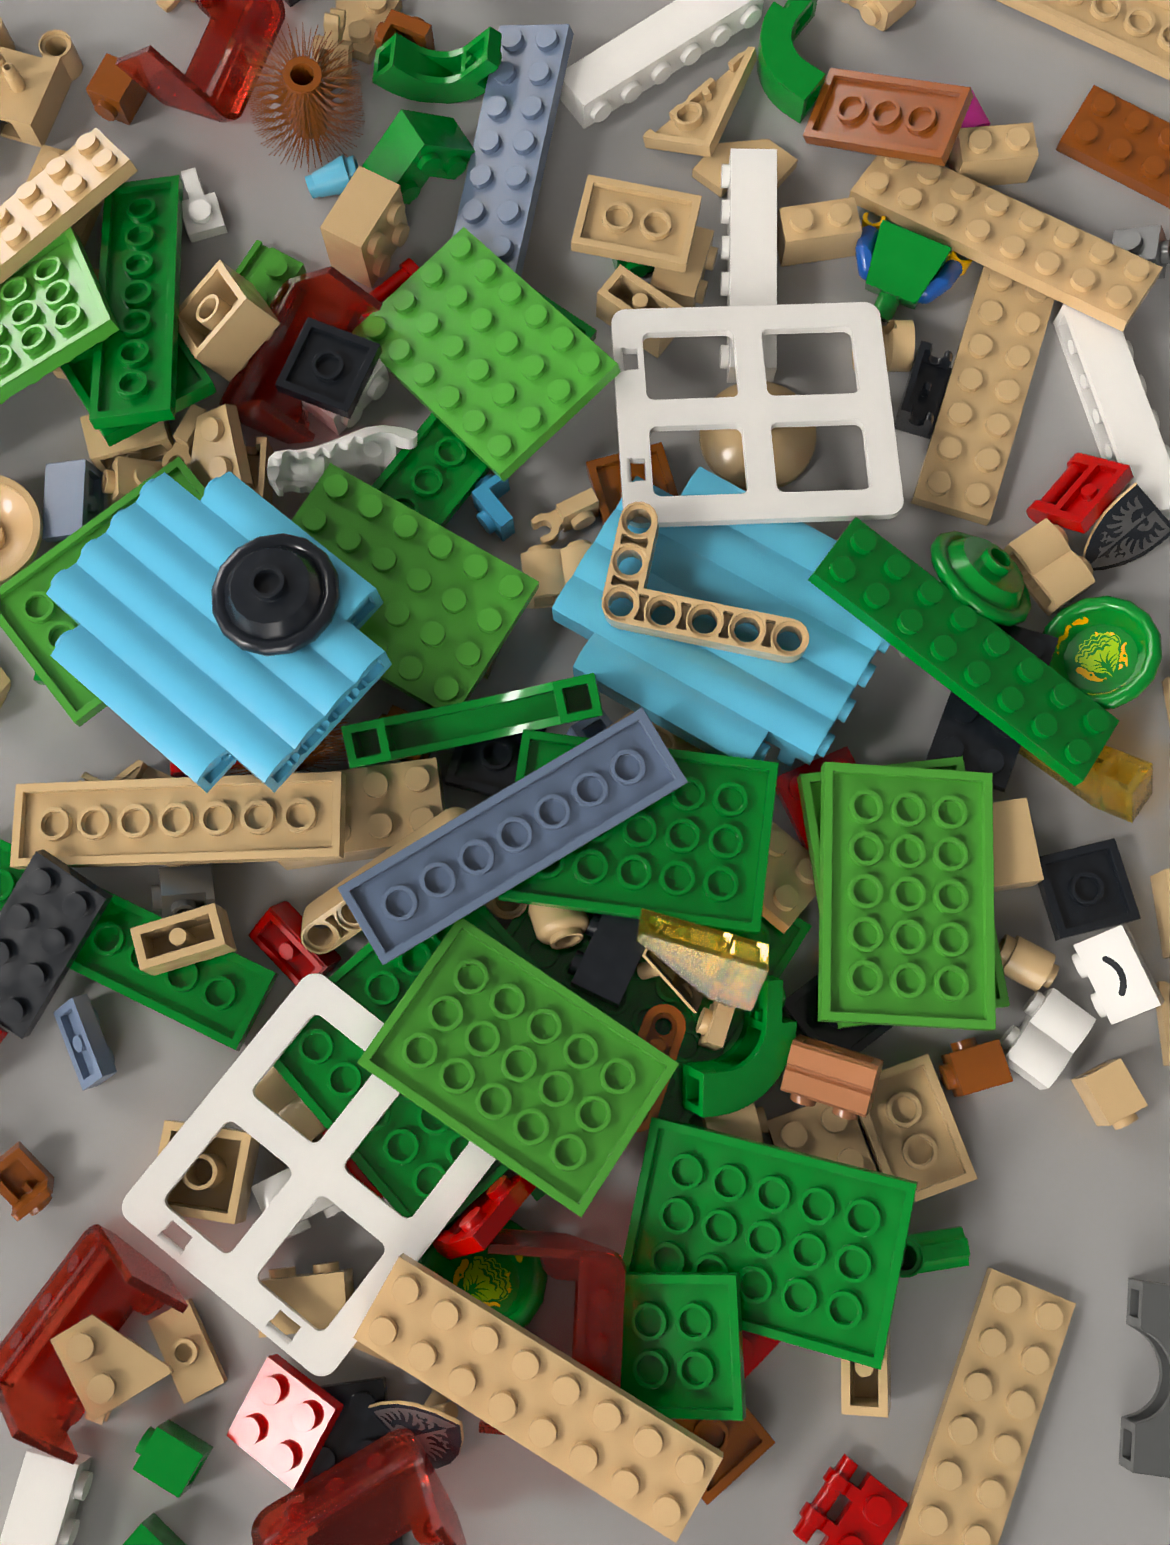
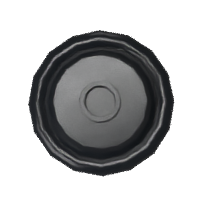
(275, 594)

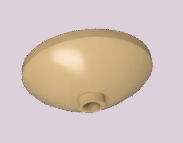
(791, 447)
(19, 528)

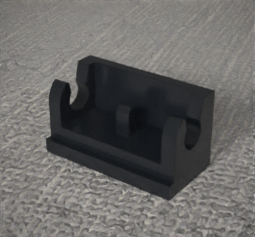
(923, 392)

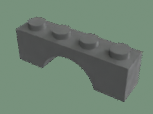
(1147, 1432)

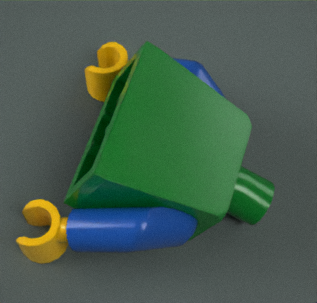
(904, 266)

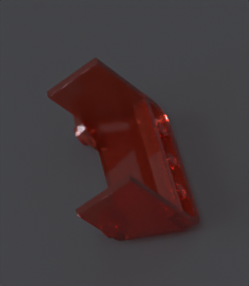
(215, 76)
(318, 295)
(97, 1278)
(598, 1294)
(366, 1501)

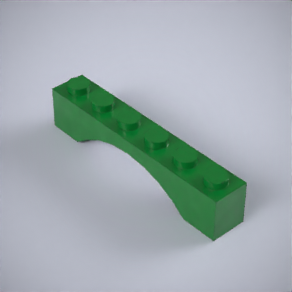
(472, 721)

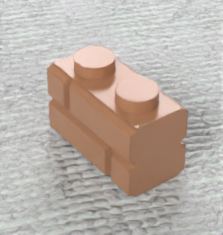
(831, 1077)

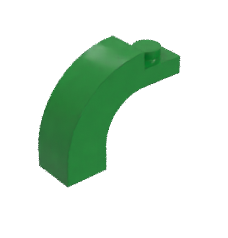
(782, 72)
(437, 75)
(750, 1065)

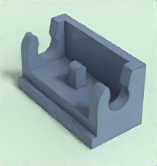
(70, 498)

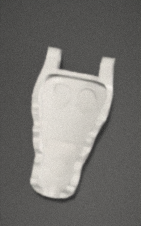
(360, 453)

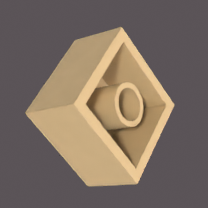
(365, 227)
(225, 321)
(220, 1178)

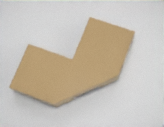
(709, 168)

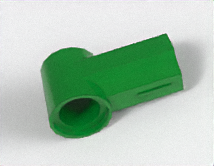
(935, 1251)

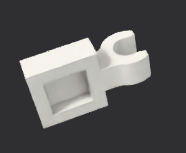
(201, 211)

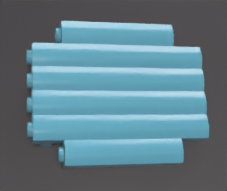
(166, 666)
(713, 695)

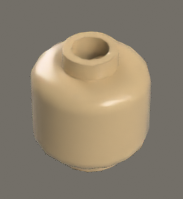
(558, 926)

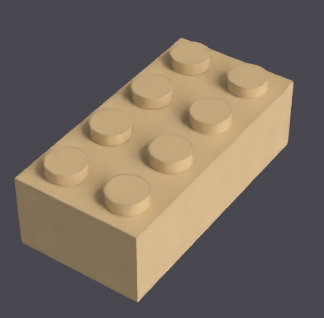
(385, 807)

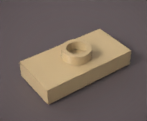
(188, 1351)

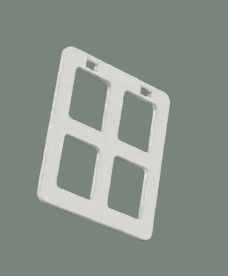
(757, 412)
(316, 1172)

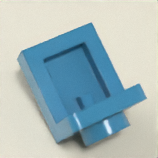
(492, 513)

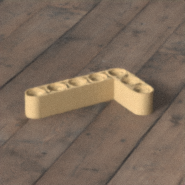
(686, 609)
(333, 911)

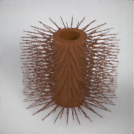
(305, 97)

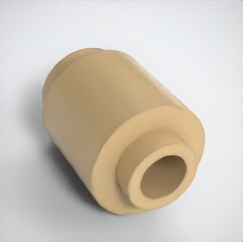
(1027, 962)

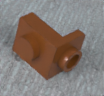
(410, 27)
(24, 1182)

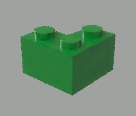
(420, 148)

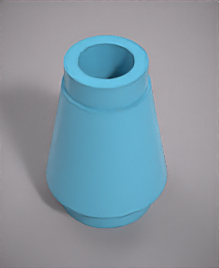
(332, 177)

